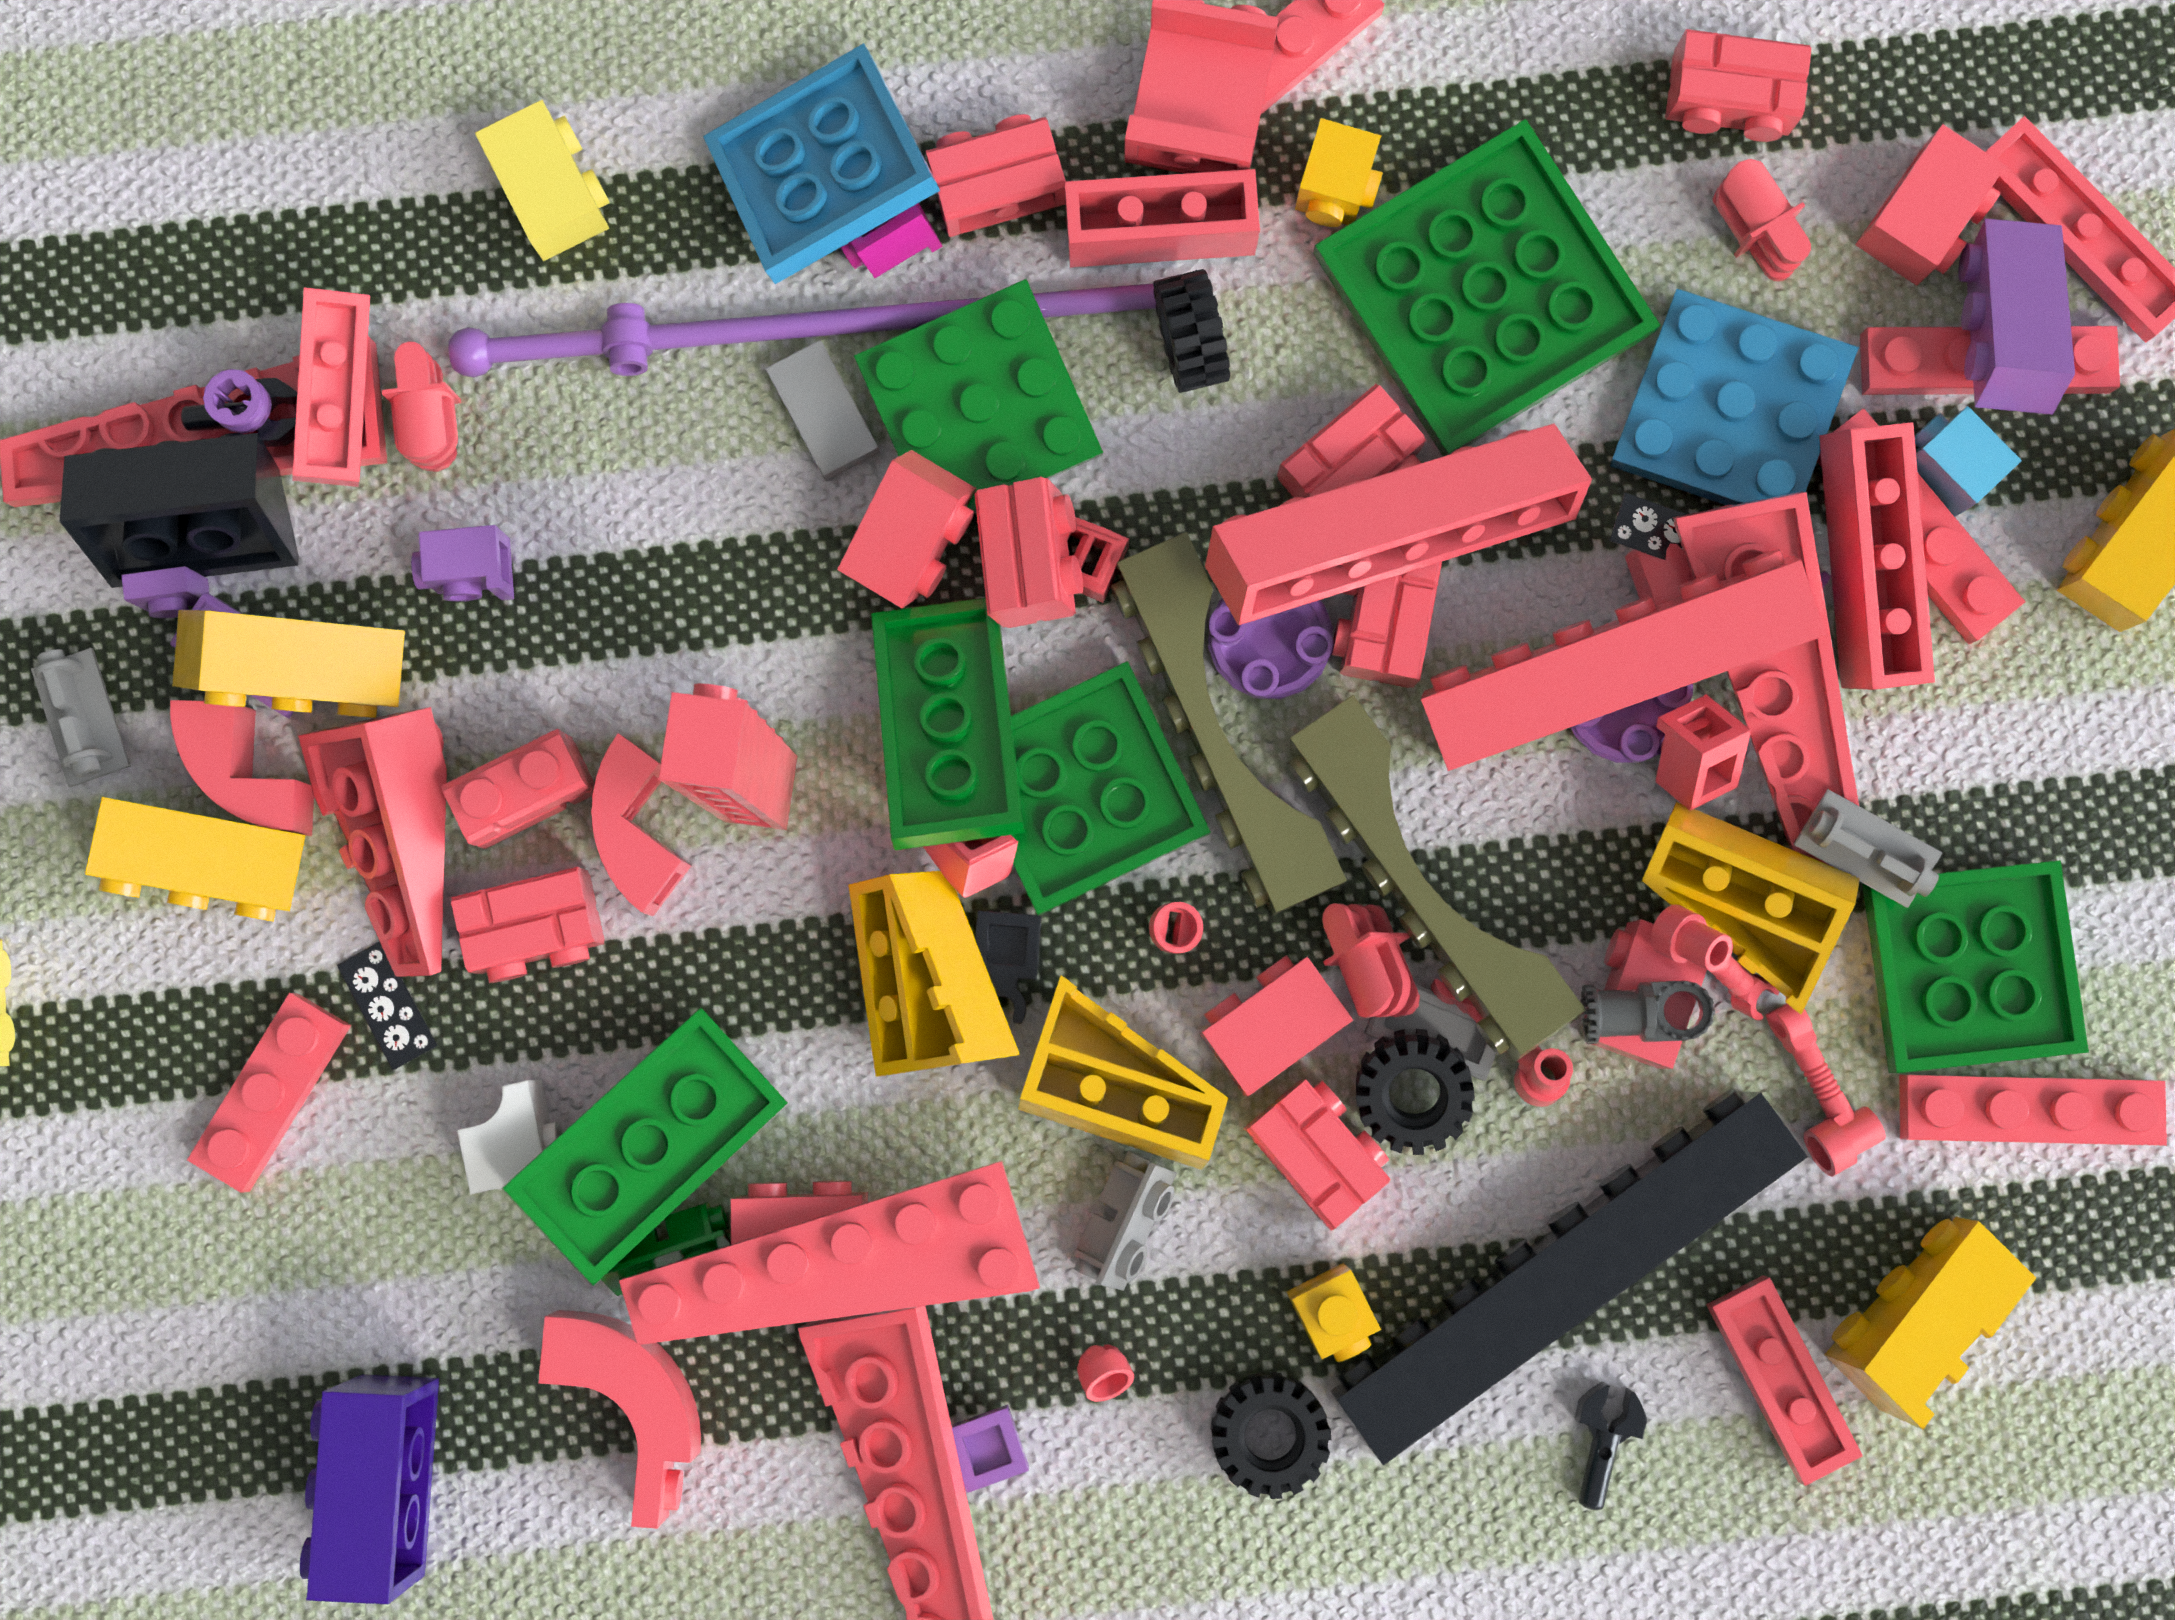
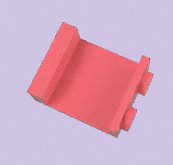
(1201, 87)

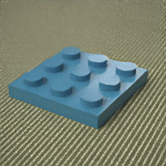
(820, 164)
(1732, 403)

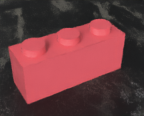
(1162, 218)

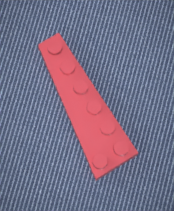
(35, 460)
(1794, 694)
(888, 1254)
(900, 1438)

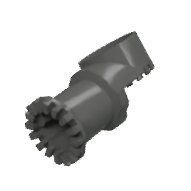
(1641, 1012)

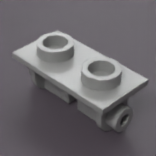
(79, 715)
(1869, 849)
(1117, 1250)

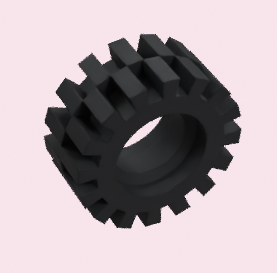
(1191, 330)
(1423, 1128)
(1279, 1474)

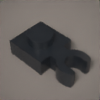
(1010, 953)

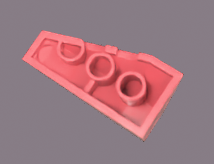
(389, 801)

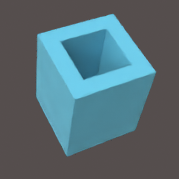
(1962, 459)

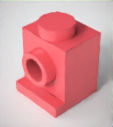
(1701, 752)

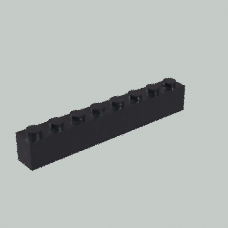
(1566, 1273)

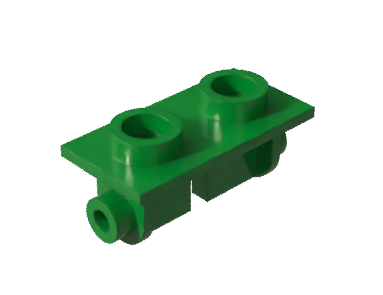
(689, 1234)

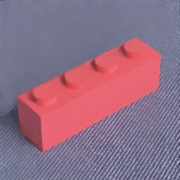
(1877, 557)

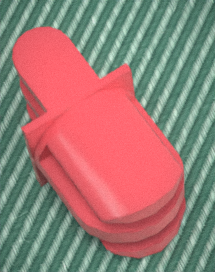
(1762, 219)
(423, 410)
(1370, 960)

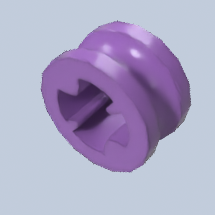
(217, 394)

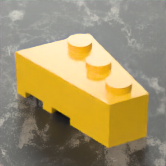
(288, 661)
(194, 858)
(1764, 896)
(1118, 1085)
(1929, 1318)

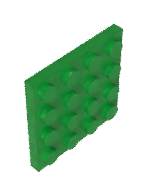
(1485, 288)

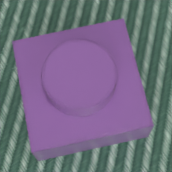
(164, 590)
(989, 1448)

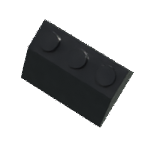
(179, 505)

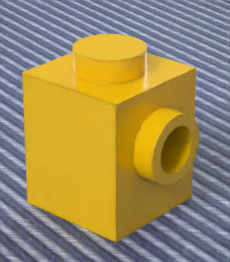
(1339, 175)
(1334, 1313)

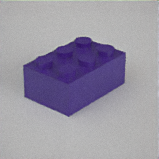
(370, 1488)

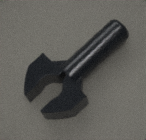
(271, 433)
(1605, 1440)

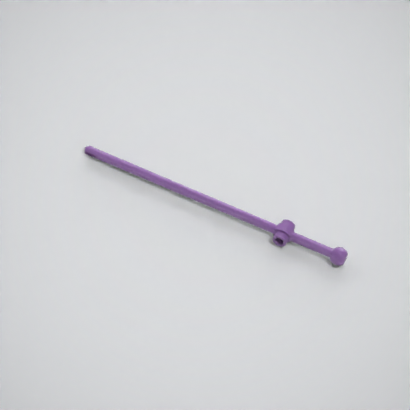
(630, 339)

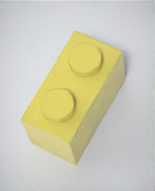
(542, 179)

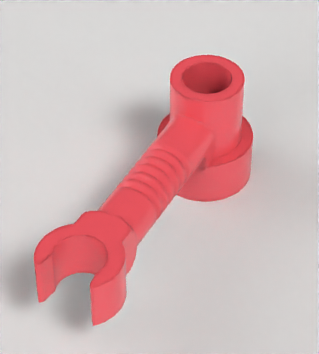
(1686, 937)
(1528, 1078)
(1844, 1131)

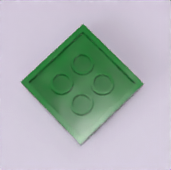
(982, 393)
(1096, 790)
(1977, 970)

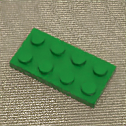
(946, 725)
(644, 1146)

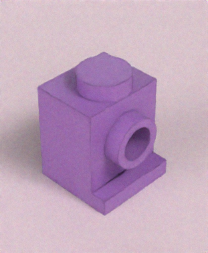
(464, 563)

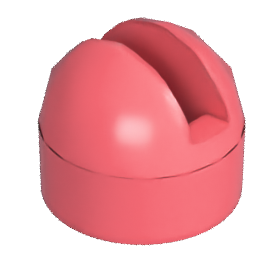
(1187, 928)
(1104, 1372)

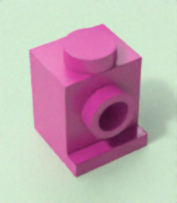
(892, 242)

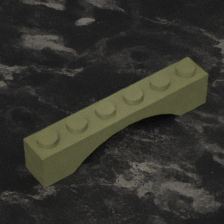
(1282, 846)
(1510, 987)

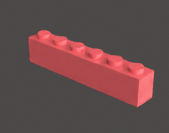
(1395, 522)
(1623, 661)
(727, 758)

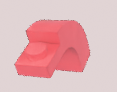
(645, 1384)

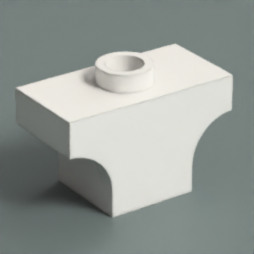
(509, 1139)

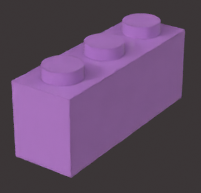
(2017, 316)

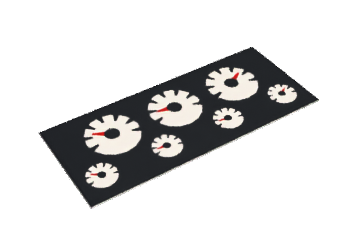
(1645, 526)
(387, 1006)

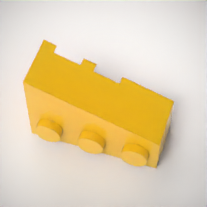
(2131, 555)
(924, 977)

